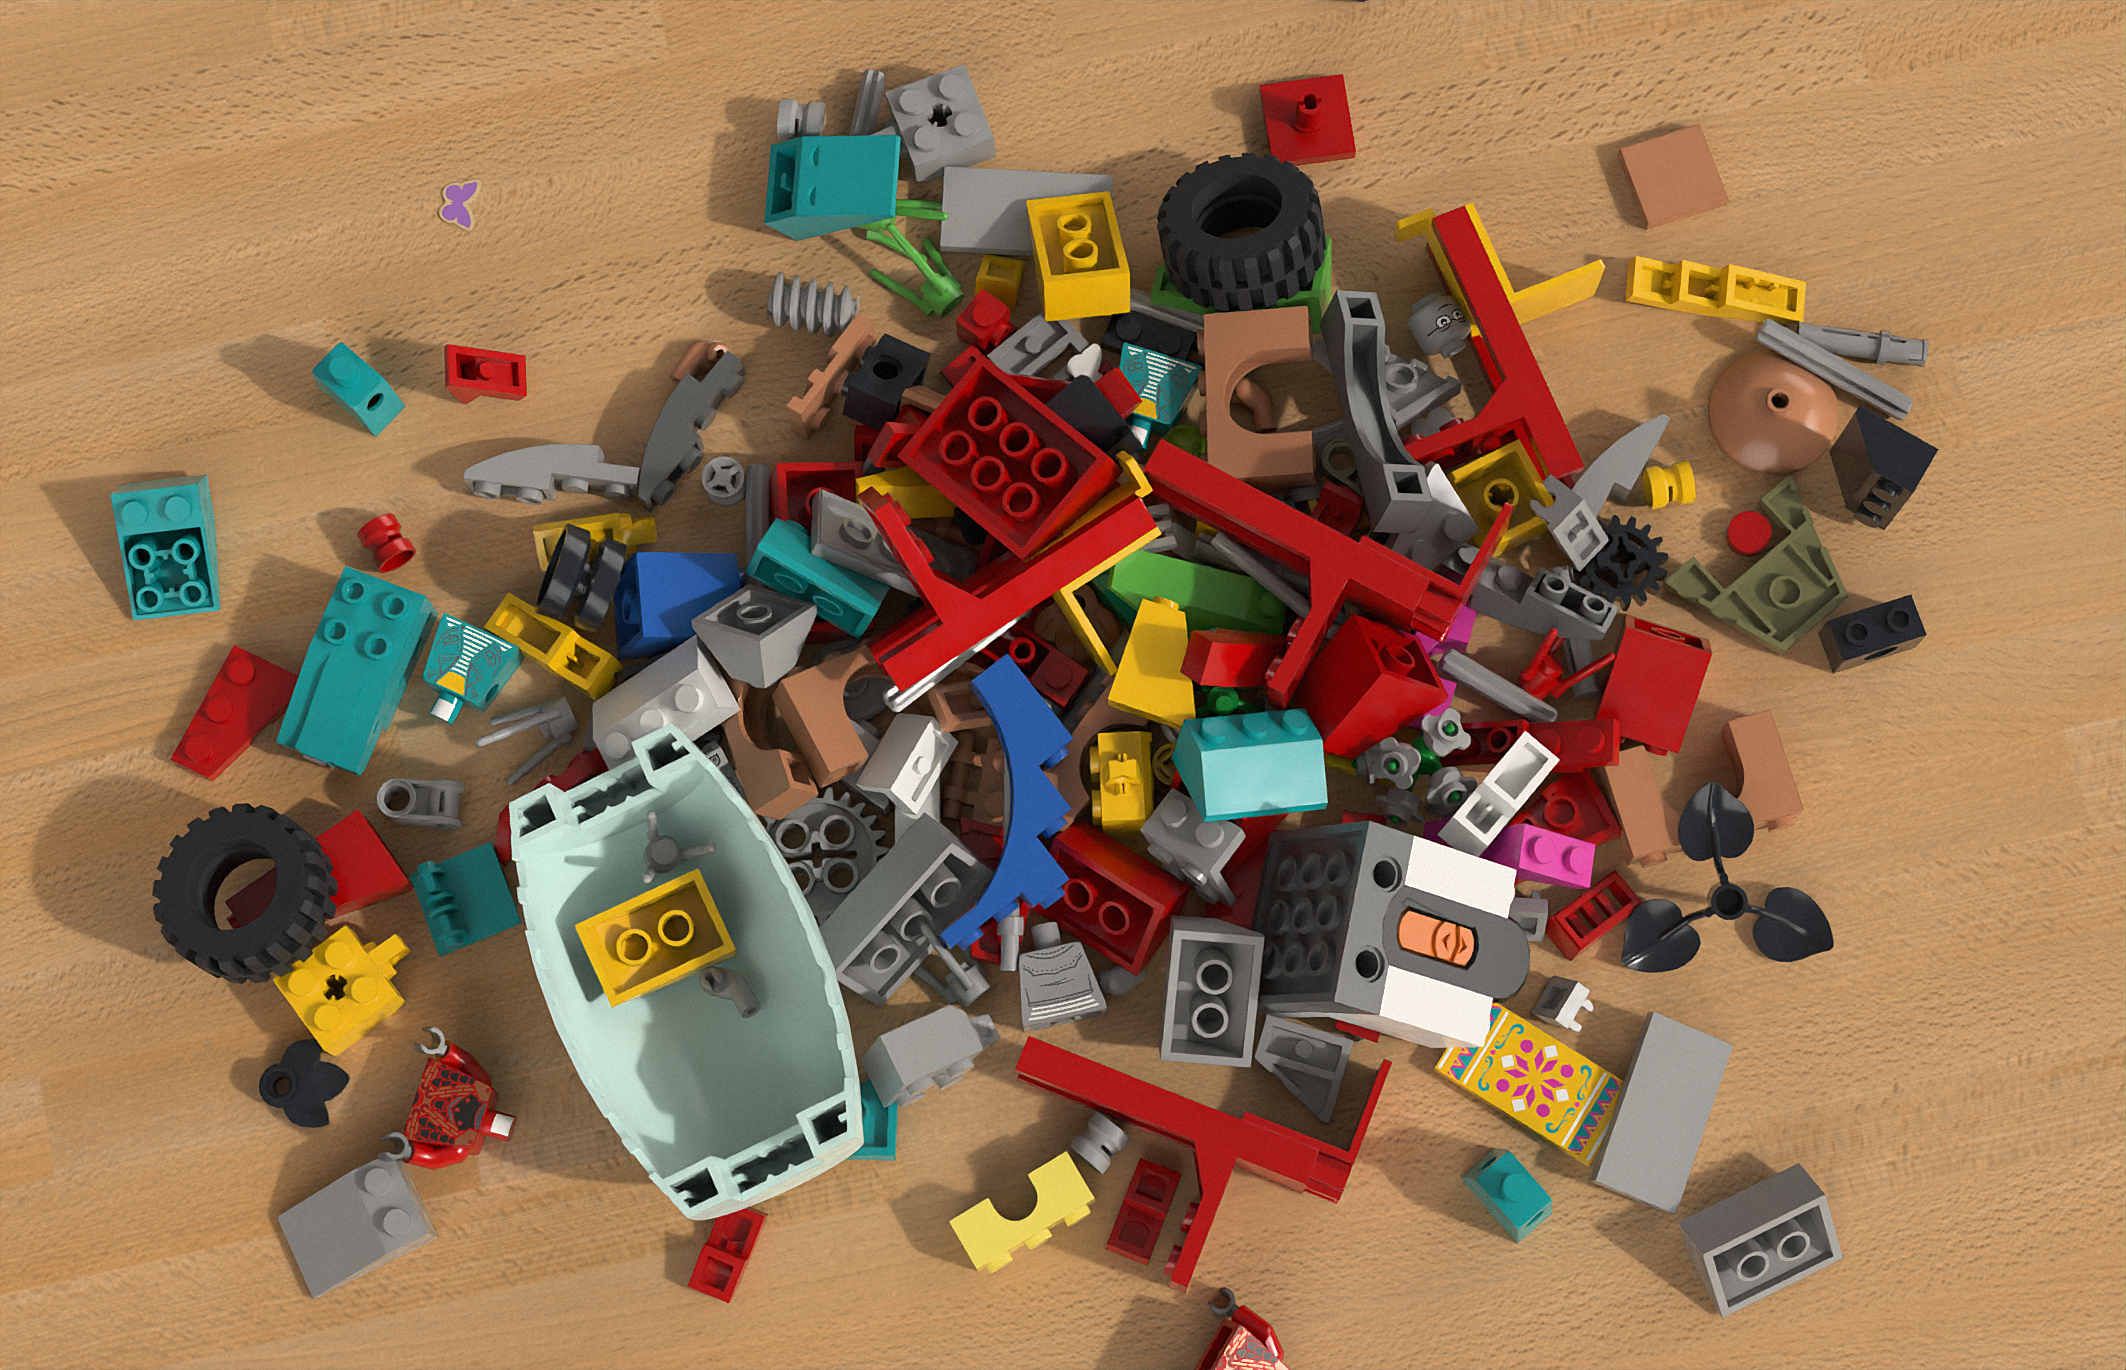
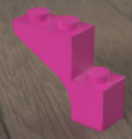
(1534, 854)

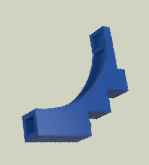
(1029, 738)

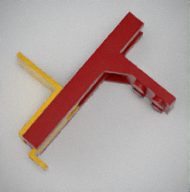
(1521, 398)
(969, 610)

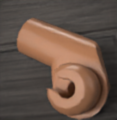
(697, 358)
(1259, 401)

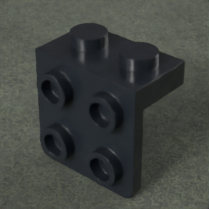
(1095, 418)

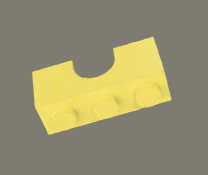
(1060, 1198)

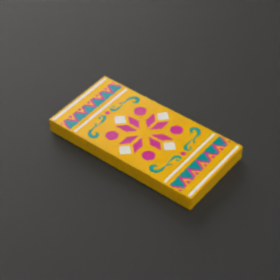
(1537, 1083)

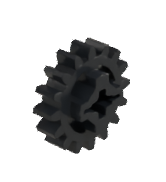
(1637, 558)

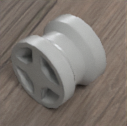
(721, 473)

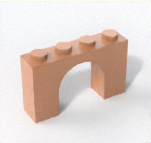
(1232, 348)
(816, 712)
(1762, 786)

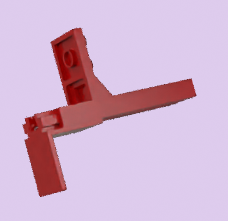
(1332, 562)
(1214, 1137)

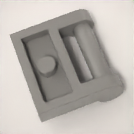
(1037, 346)

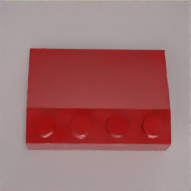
(1009, 460)

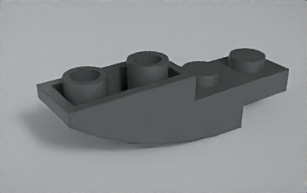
(673, 441)
(1532, 602)

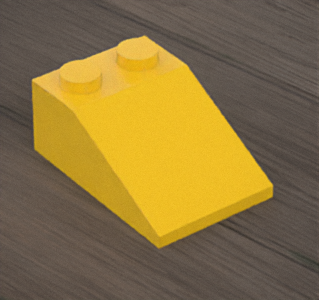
(1078, 256)
(656, 939)

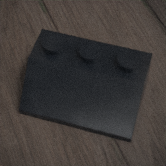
(1878, 467)

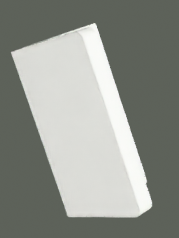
(908, 761)

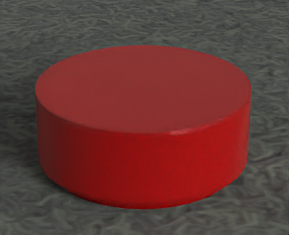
(1748, 534)

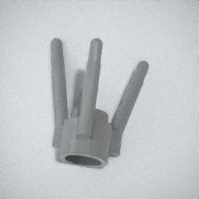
(553, 719)
(664, 852)
(964, 982)

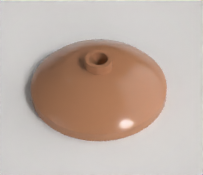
(1759, 433)

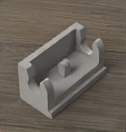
(1571, 524)

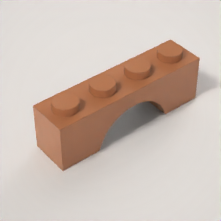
(1092, 719)
(771, 777)

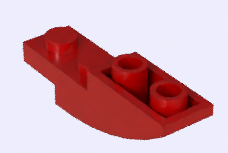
(1575, 743)

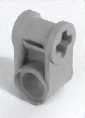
(431, 803)

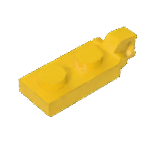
(614, 526)

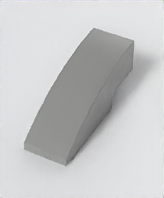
(1620, 465)

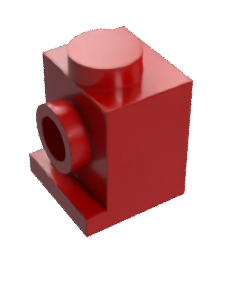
(985, 323)

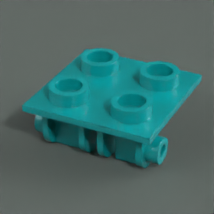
(465, 898)

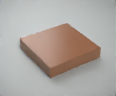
(1673, 176)

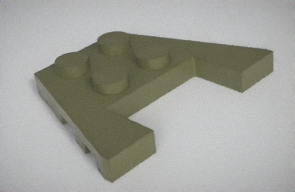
(1779, 594)

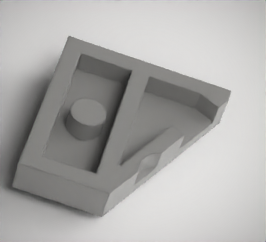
(1442, 528)
(1305, 1062)

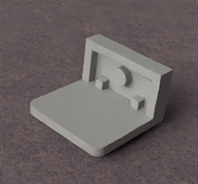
(1192, 847)

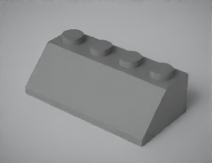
(877, 929)

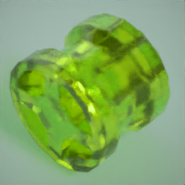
(1187, 438)

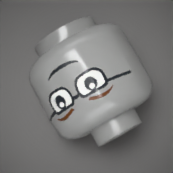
(1439, 325)

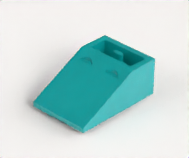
(831, 183)
(168, 546)

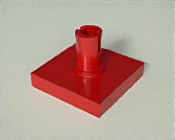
(1308, 120)

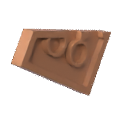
(824, 385)

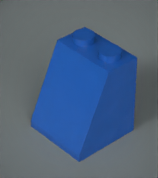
(664, 593)

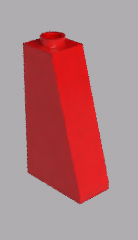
(361, 865)

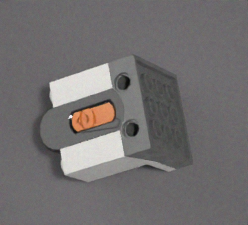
(1387, 933)

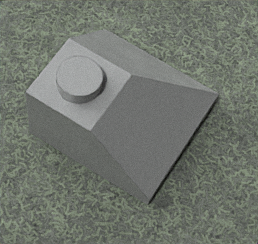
(756, 633)

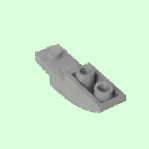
(537, 471)

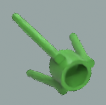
(909, 208)
(940, 292)

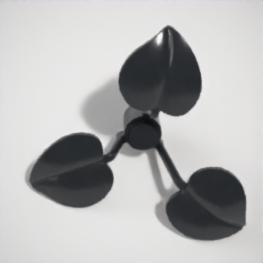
(1718, 826)

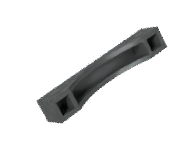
(1389, 476)

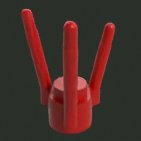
(1545, 670)

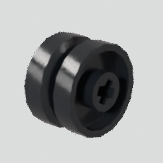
(587, 580)

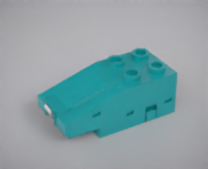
(356, 671)

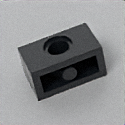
(883, 375)
(1872, 633)

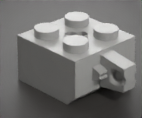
(934, 100)
(926, 1054)

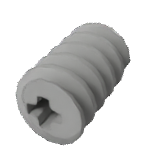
(811, 306)

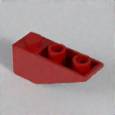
(1044, 666)

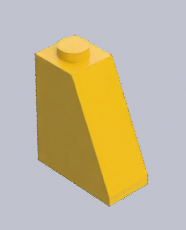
(1150, 667)

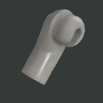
(1119, 980)
(730, 986)

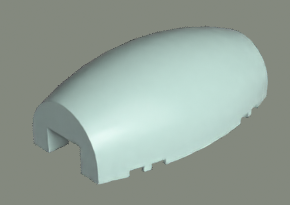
(695, 1091)

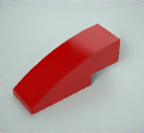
(1231, 657)

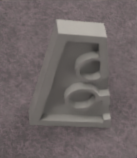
(1410, 386)

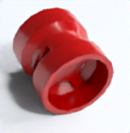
(386, 543)

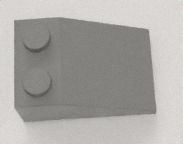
(356, 1225)

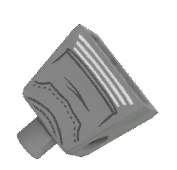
(1057, 982)

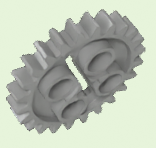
(816, 820)

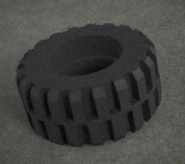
(1250, 268)
(203, 862)

